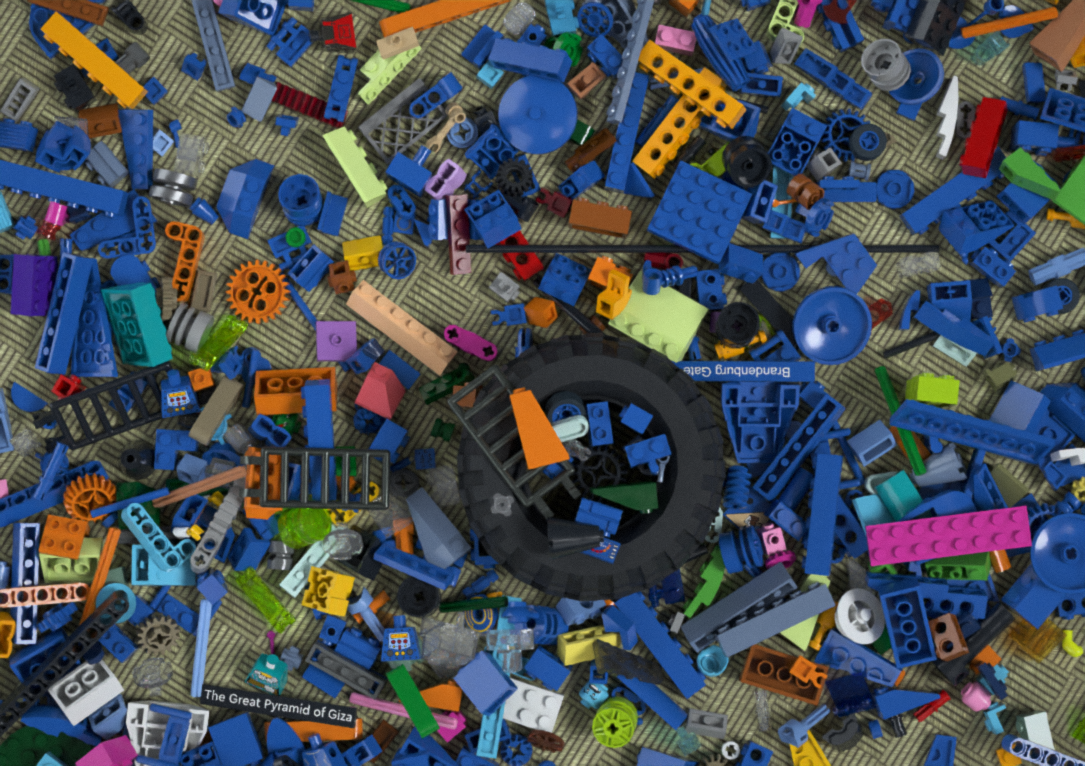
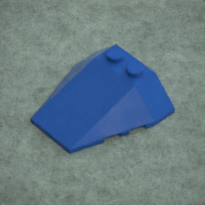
(758, 417)

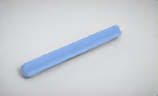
(201, 648)

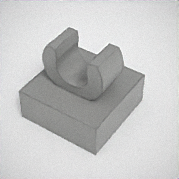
(1066, 76)

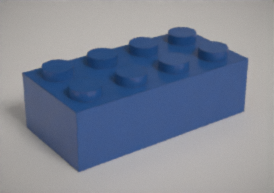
(906, 623)

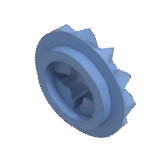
(470, 137)

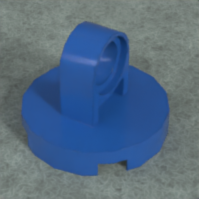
(817, 217)

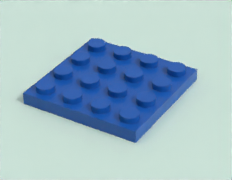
(699, 212)

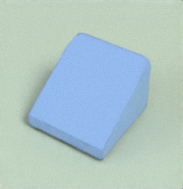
(161, 142)

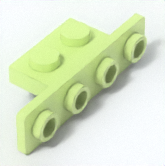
(382, 72)

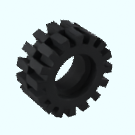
(514, 166)

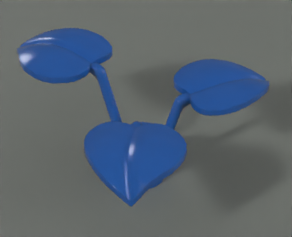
(990, 7)

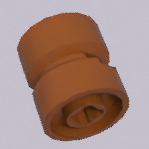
(804, 191)

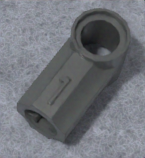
(133, 58)

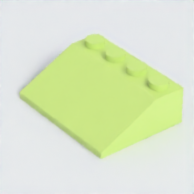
(661, 320)

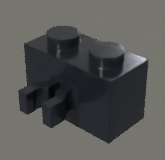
(75, 88)

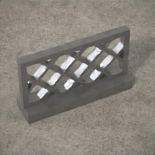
(388, 111)

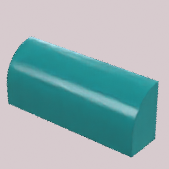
(900, 496)

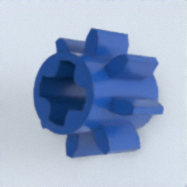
(25, 227)

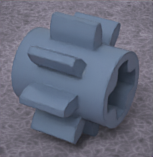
(292, 657)

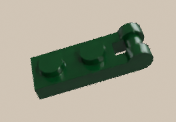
(444, 385)

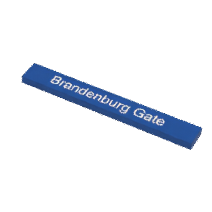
(749, 370)

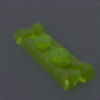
(218, 343)
(265, 600)

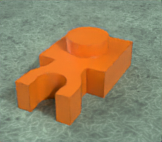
(805, 670)

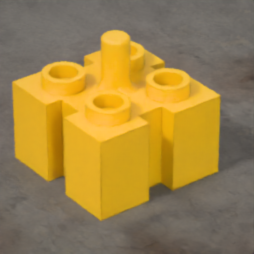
(328, 591)

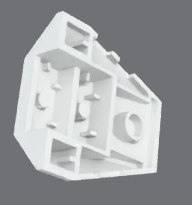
(148, 727)

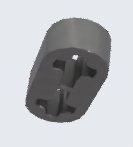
(970, 116)

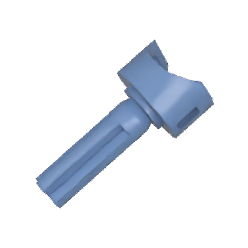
(361, 604)
(797, 731)

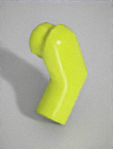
(1069, 646)

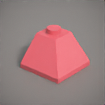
(381, 391)

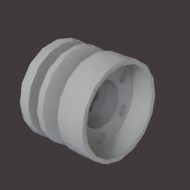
(885, 64)
(188, 327)

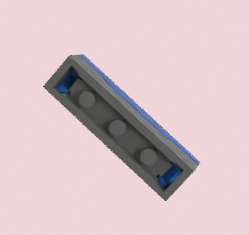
(346, 670)

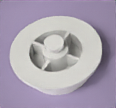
(860, 616)

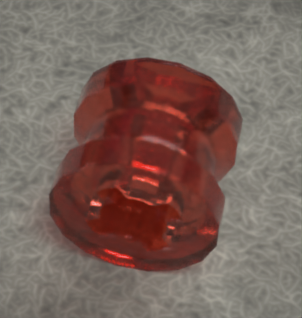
(49, 230)

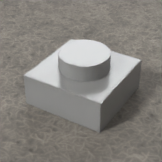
(675, 621)

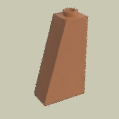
(1061, 36)

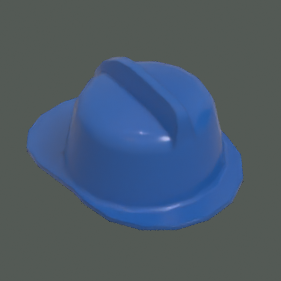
(223, 452)

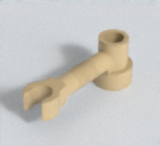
(455, 114)

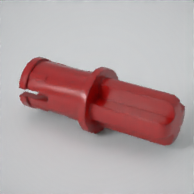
(928, 708)

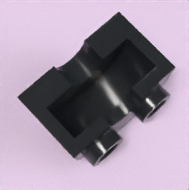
(847, 736)

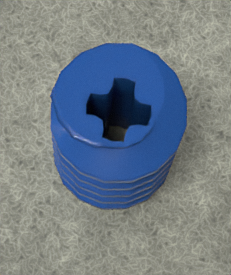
(736, 488)

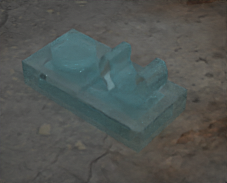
(688, 742)

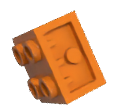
(63, 537)

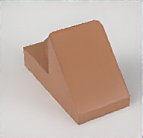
(586, 81)

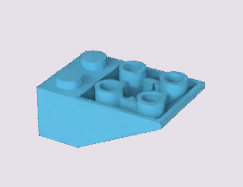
(147, 572)

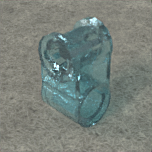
(991, 47)

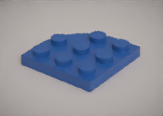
(39, 17)

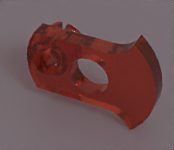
(836, 14)
(882, 313)

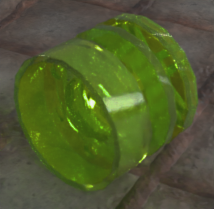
(303, 526)

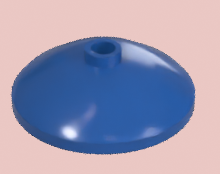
(924, 67)

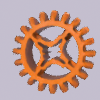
(87, 495)

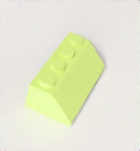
(355, 166)

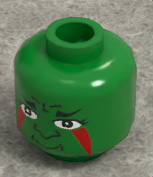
(289, 422)

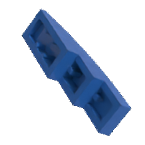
(833, 79)
(955, 330)

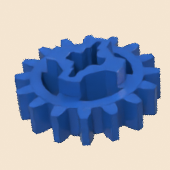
(57, 617)

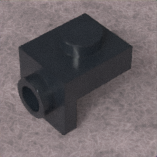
(483, 118)

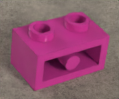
(448, 733)

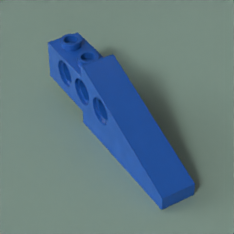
(936, 591)

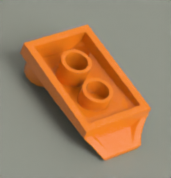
(251, 504)

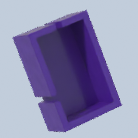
(33, 284)

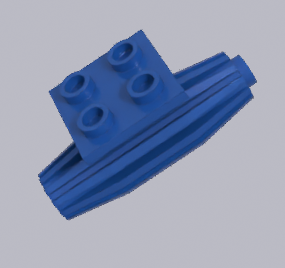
(724, 48)

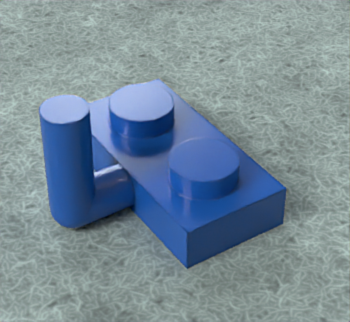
(648, 452)

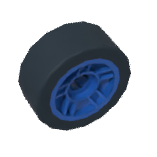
(564, 401)

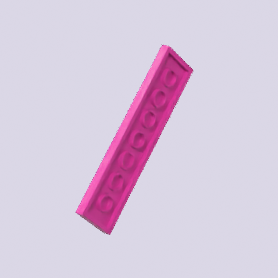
(948, 535)

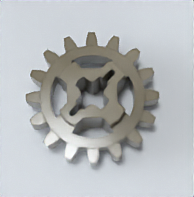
(166, 298)
(165, 627)

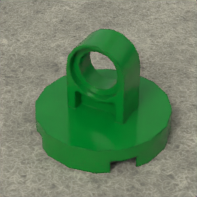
(568, 42)

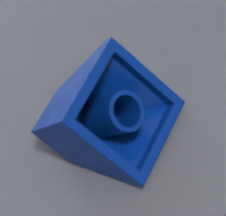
(203, 522)

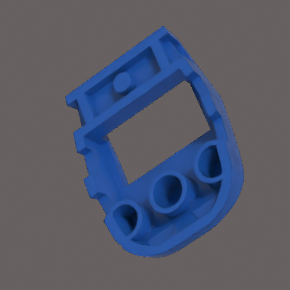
(945, 503)

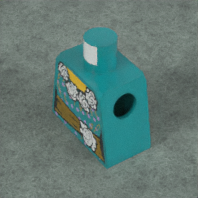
(268, 674)

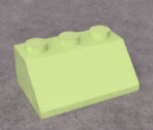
(68, 570)

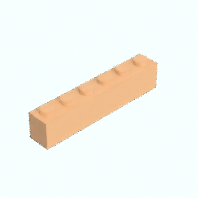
(401, 327)

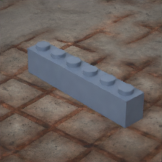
(757, 593)
(774, 619)

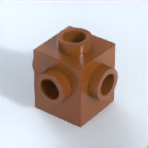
(341, 277)

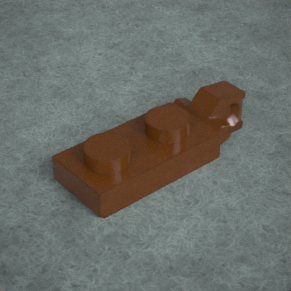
(590, 149)

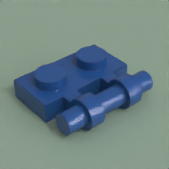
(295, 46)
(282, 248)

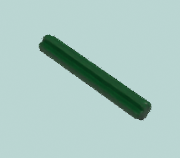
(473, 604)

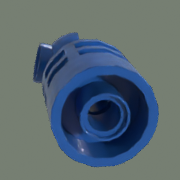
(544, 621)

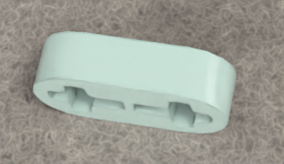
(717, 527)

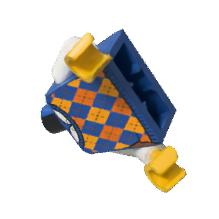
(188, 514)

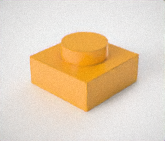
(1006, 758)

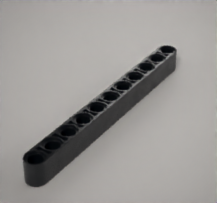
(59, 666)

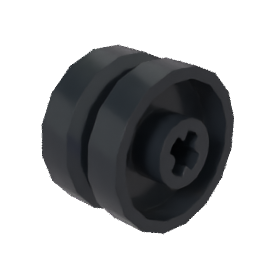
(746, 161)

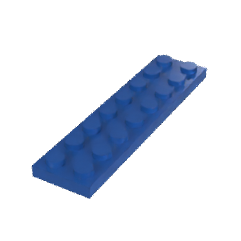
(972, 431)

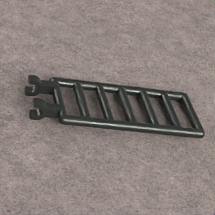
(490, 451)
(305, 453)

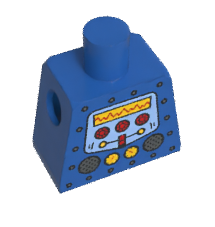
(178, 395)
(400, 642)

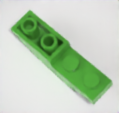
(712, 573)

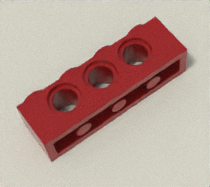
(531, 267)

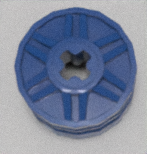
(301, 191)
(741, 549)

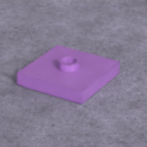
(335, 340)

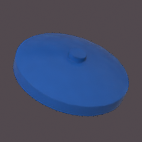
(537, 115)
(832, 325)
(1060, 553)

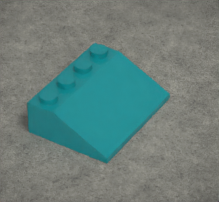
(137, 324)

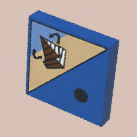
(752, 515)

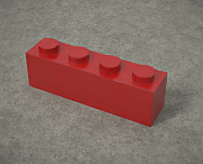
(984, 137)

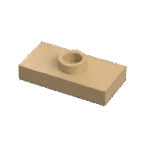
(397, 43)

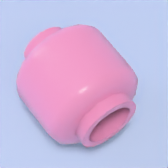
(976, 696)

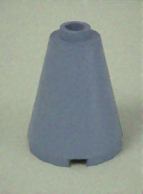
(942, 468)

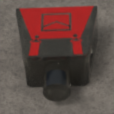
(335, 34)

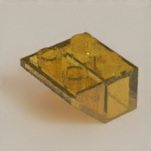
(1037, 642)

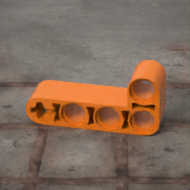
(182, 264)

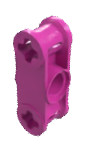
(470, 342)

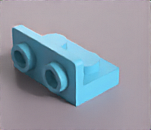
(801, 92)

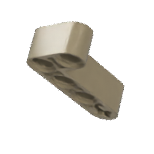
(213, 414)

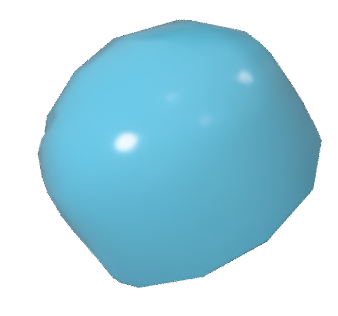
(712, 661)

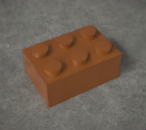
(600, 218)

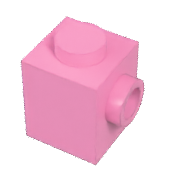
(771, 538)

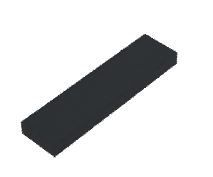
(769, 308)

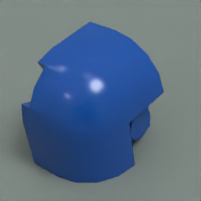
(63, 148)

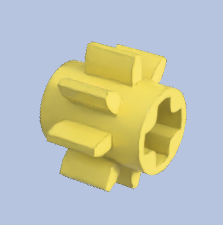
(1079, 489)

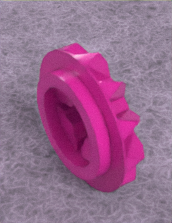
(787, 559)

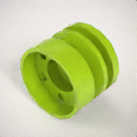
(622, 714)

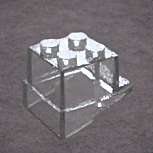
(448, 643)

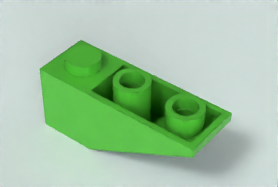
(1025, 173)
(960, 567)

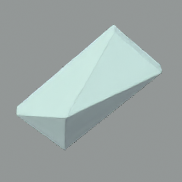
(954, 350)

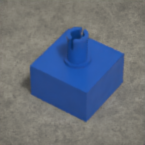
(410, 172)

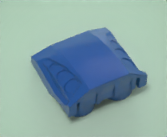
(491, 151)

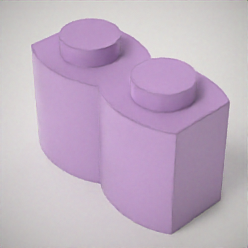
(448, 178)

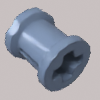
(855, 166)

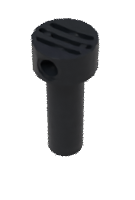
(993, 624)

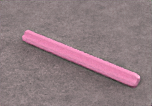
(397, 709)

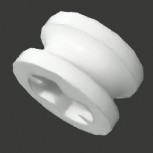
(725, 753)

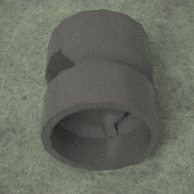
(280, 556)

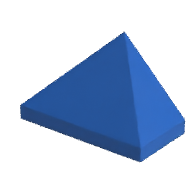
(636, 184)

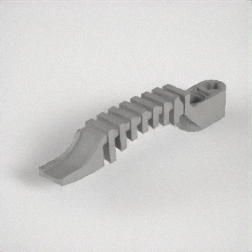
(221, 523)

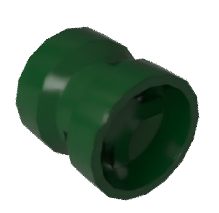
(442, 430)

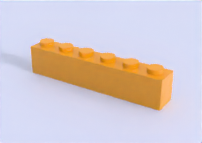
(94, 60)

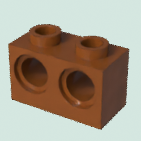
(952, 634)

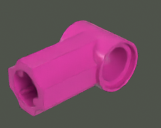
(805, 12)
(57, 214)

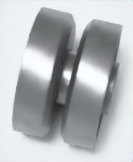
(173, 185)

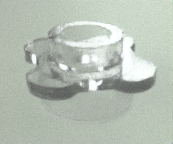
(498, 499)

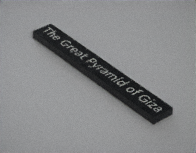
(279, 705)

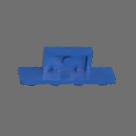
(848, 189)

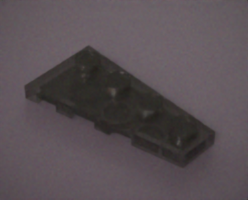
(621, 662)

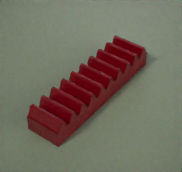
(304, 104)

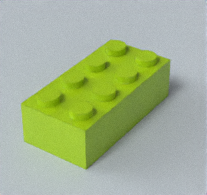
(933, 391)

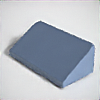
(259, 98)

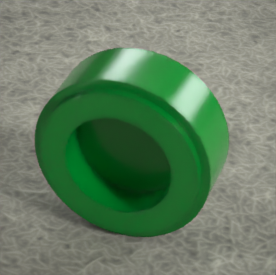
(295, 237)

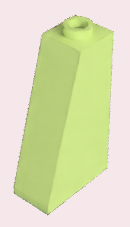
(801, 632)

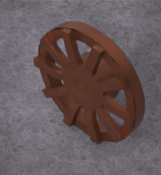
(546, 740)

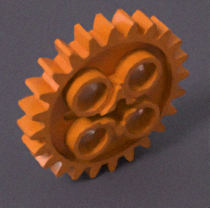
(242, 282)

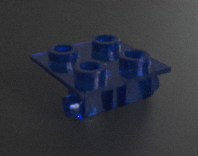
(850, 694)

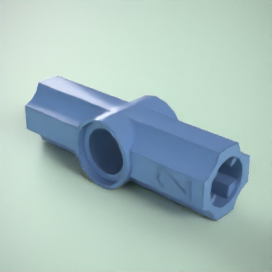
(1057, 267)

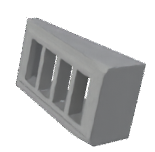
(14, 95)

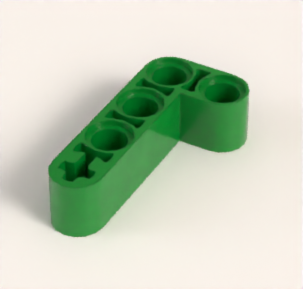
(412, 701)

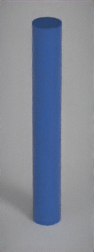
(250, 378)

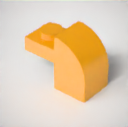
(615, 297)

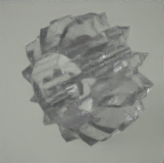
(519, 18)

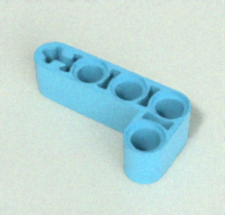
(155, 534)

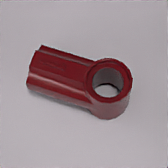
(661, 260)

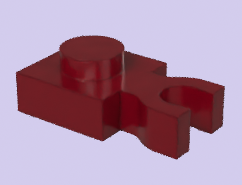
(557, 203)

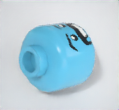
(593, 695)

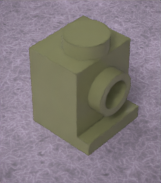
(1000, 375)

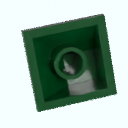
(133, 489)

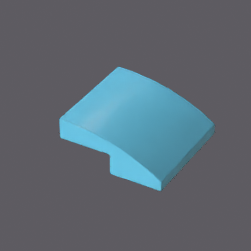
(871, 511)

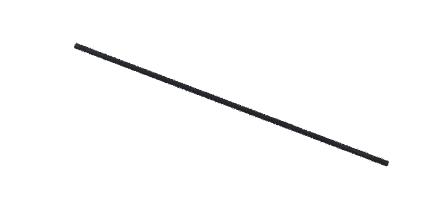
(677, 249)

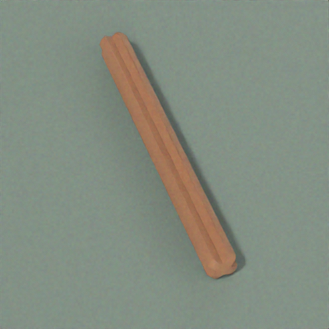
(201, 486)

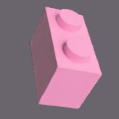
(675, 40)

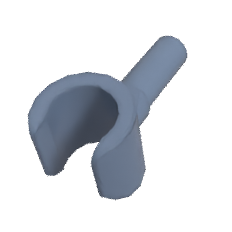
(661, 468)

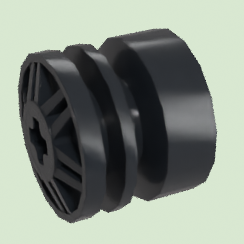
(744, 316)
(408, 601)

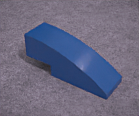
(362, 752)

